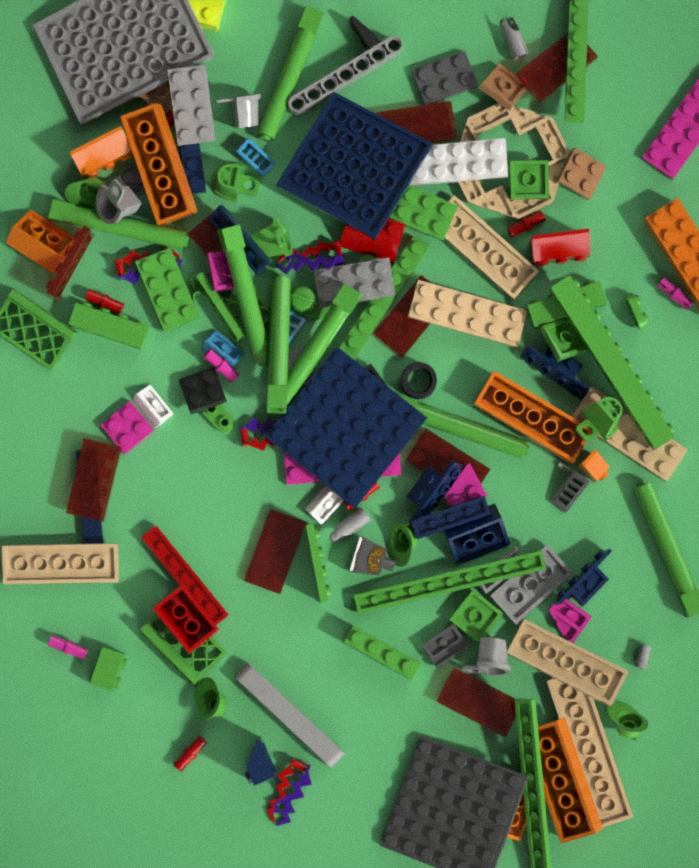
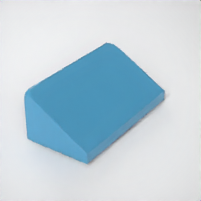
(223, 348)

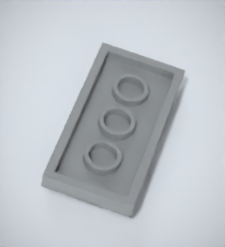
(191, 105)
(369, 278)
(525, 592)

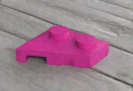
(465, 488)
(569, 619)

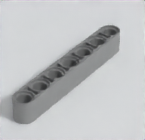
(350, 67)
(289, 715)

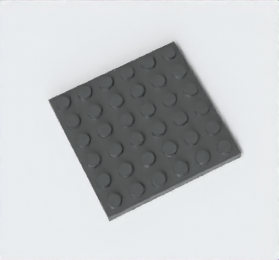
(453, 808)

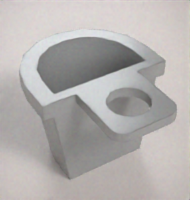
(243, 110)
(116, 202)
(491, 658)

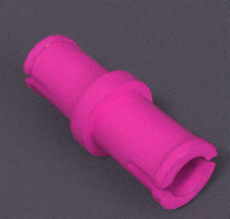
(675, 294)
(221, 365)
(67, 647)

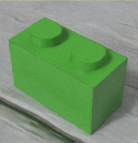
(108, 669)

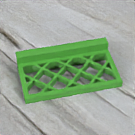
(221, 308)
(43, 316)
(174, 657)

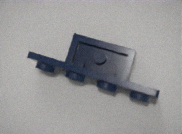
(561, 372)
(431, 488)
(585, 585)

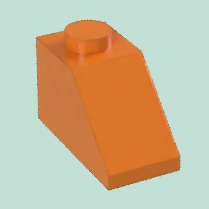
(594, 466)

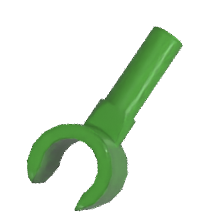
(195, 290)

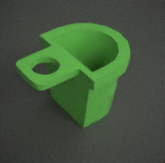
(230, 180)
(274, 239)
(601, 419)

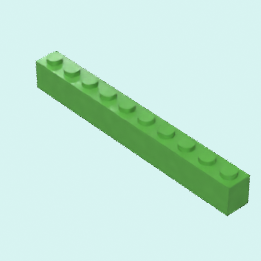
(611, 362)

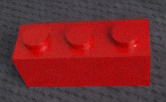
(383, 247)
(560, 247)
(185, 619)

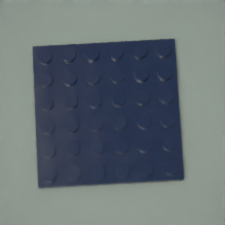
(354, 165)
(346, 427)

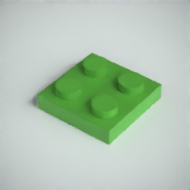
(529, 180)
(563, 339)
(476, 616)

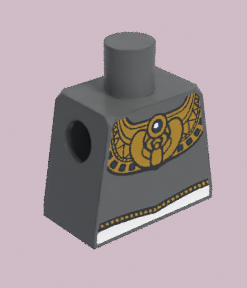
(370, 558)

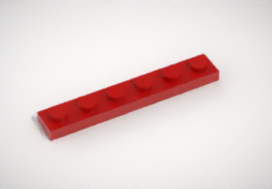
(184, 574)

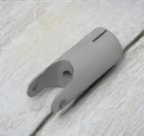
(514, 39)
(350, 525)

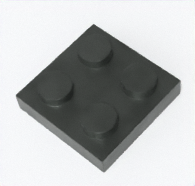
(202, 390)

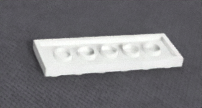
(463, 162)

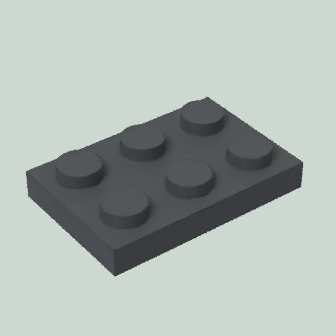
(445, 78)

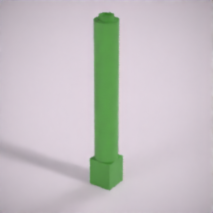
(306, 33)
(73, 215)
(233, 246)
(342, 306)
(279, 344)
(470, 430)
(668, 548)

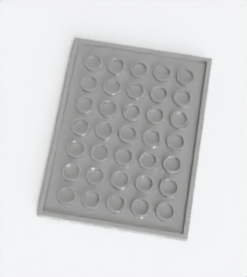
(119, 49)

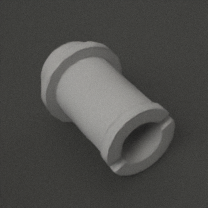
(642, 657)

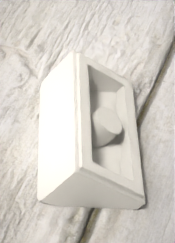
(152, 406)
(324, 504)

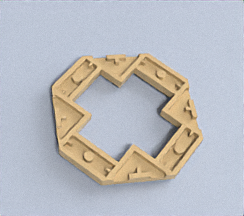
(522, 121)

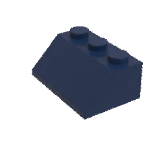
(477, 537)
(260, 766)

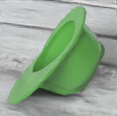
(84, 192)
(305, 302)
(401, 542)
(209, 700)
(627, 720)

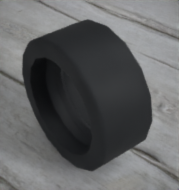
(418, 366)

